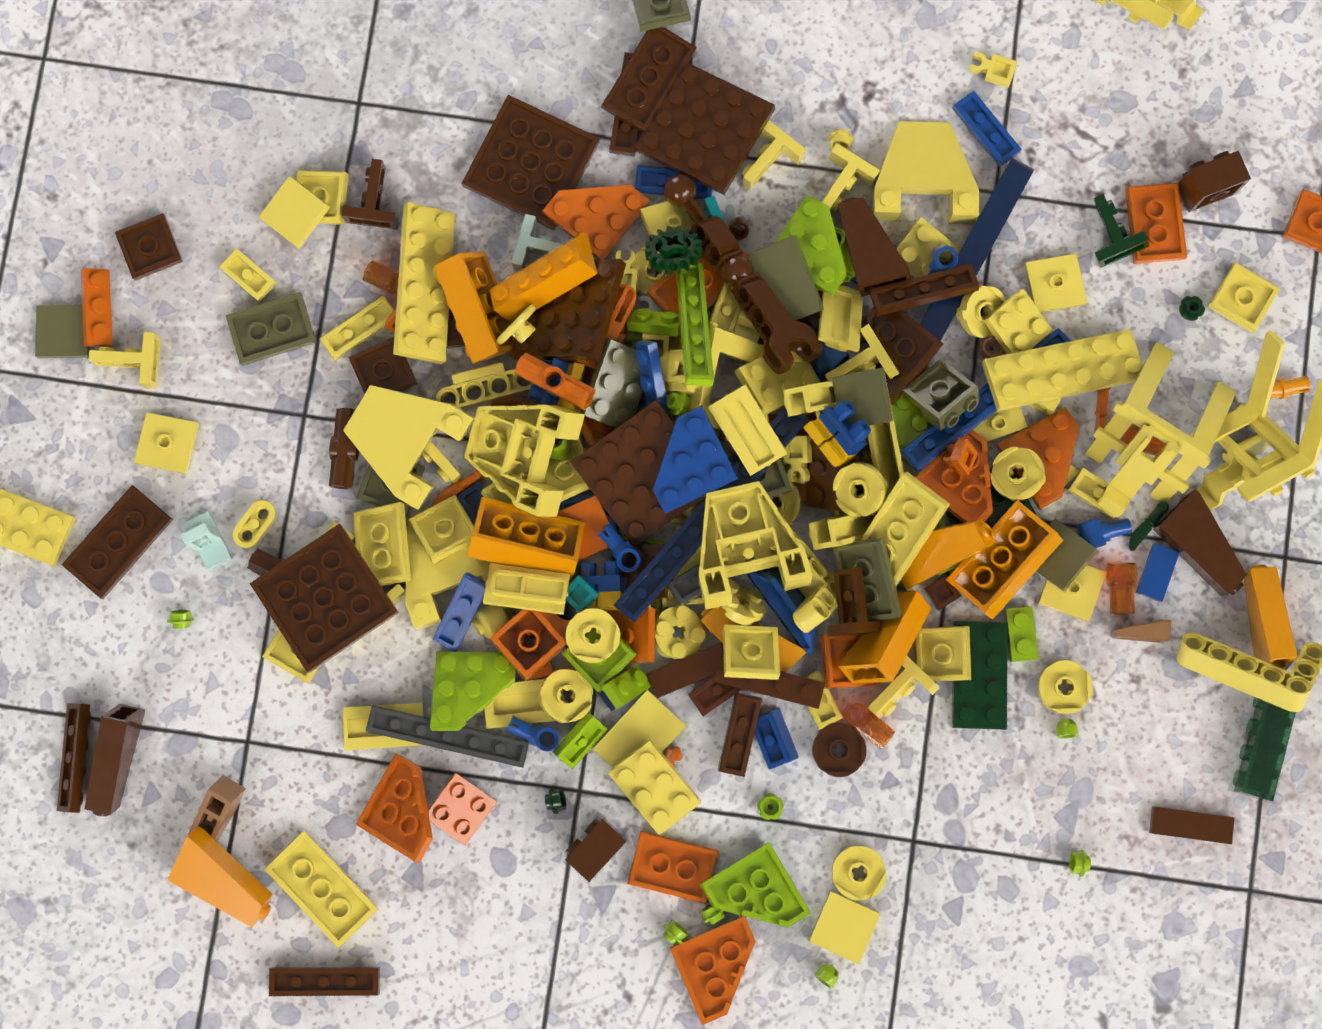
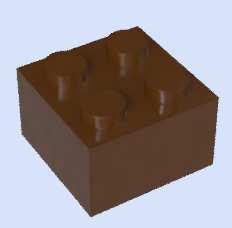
(1213, 180)
(595, 849)

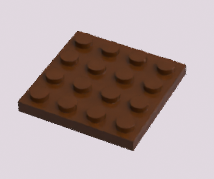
(705, 128)
(529, 159)
(576, 321)
(624, 471)
(324, 598)

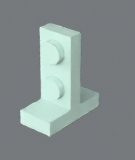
(529, 244)
(206, 538)

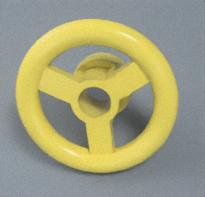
(520, 327)

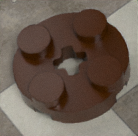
(849, 761)

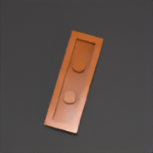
(96, 307)

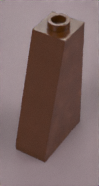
(870, 248)
(1202, 544)
(113, 758)

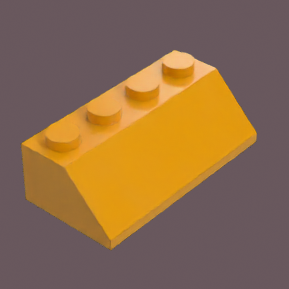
(545, 278)
(467, 284)
(525, 540)
(1003, 568)

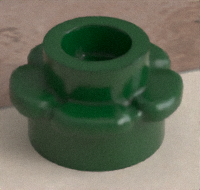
(1189, 314)
(555, 800)

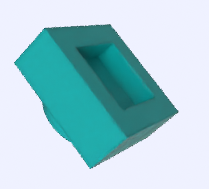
(711, 208)
(581, 593)

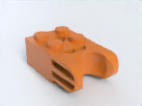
(617, 330)
(549, 640)

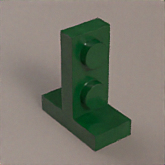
(1121, 247)

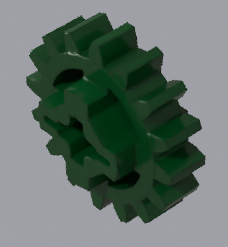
(673, 250)

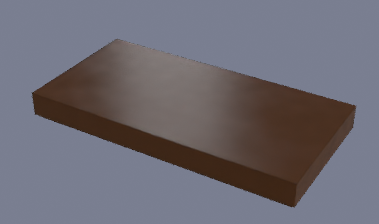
(648, 77)
(117, 542)

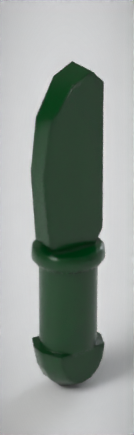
(1145, 528)

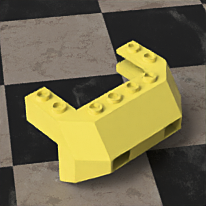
(880, 451)

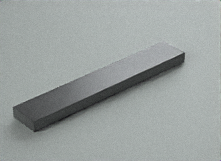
(465, 741)

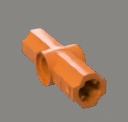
(568, 388)

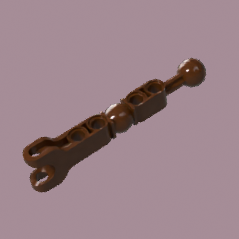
(753, 294)

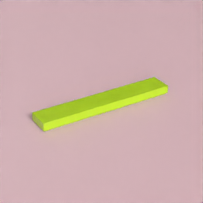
(694, 327)

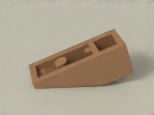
(218, 807)

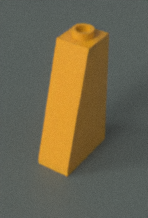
(946, 548)
(1268, 617)
(714, 621)
(881, 654)
(219, 879)

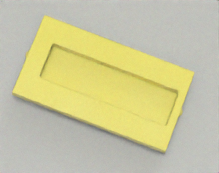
(841, 319)
(747, 429)
(526, 588)
(519, 701)
(355, 724)

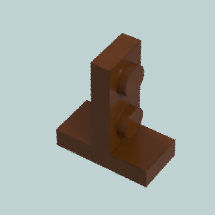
(370, 214)
(851, 604)

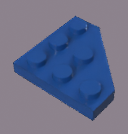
(692, 463)

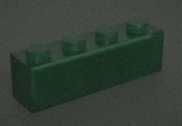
(1263, 751)

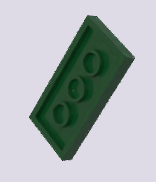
(983, 699)

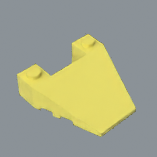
(927, 162)
(393, 433)
(515, 448)
(743, 537)
(432, 579)

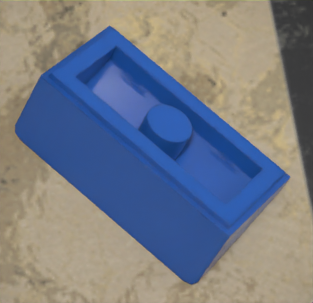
(775, 739)

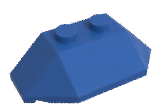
(783, 604)

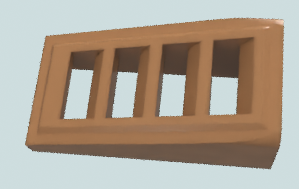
(1149, 632)

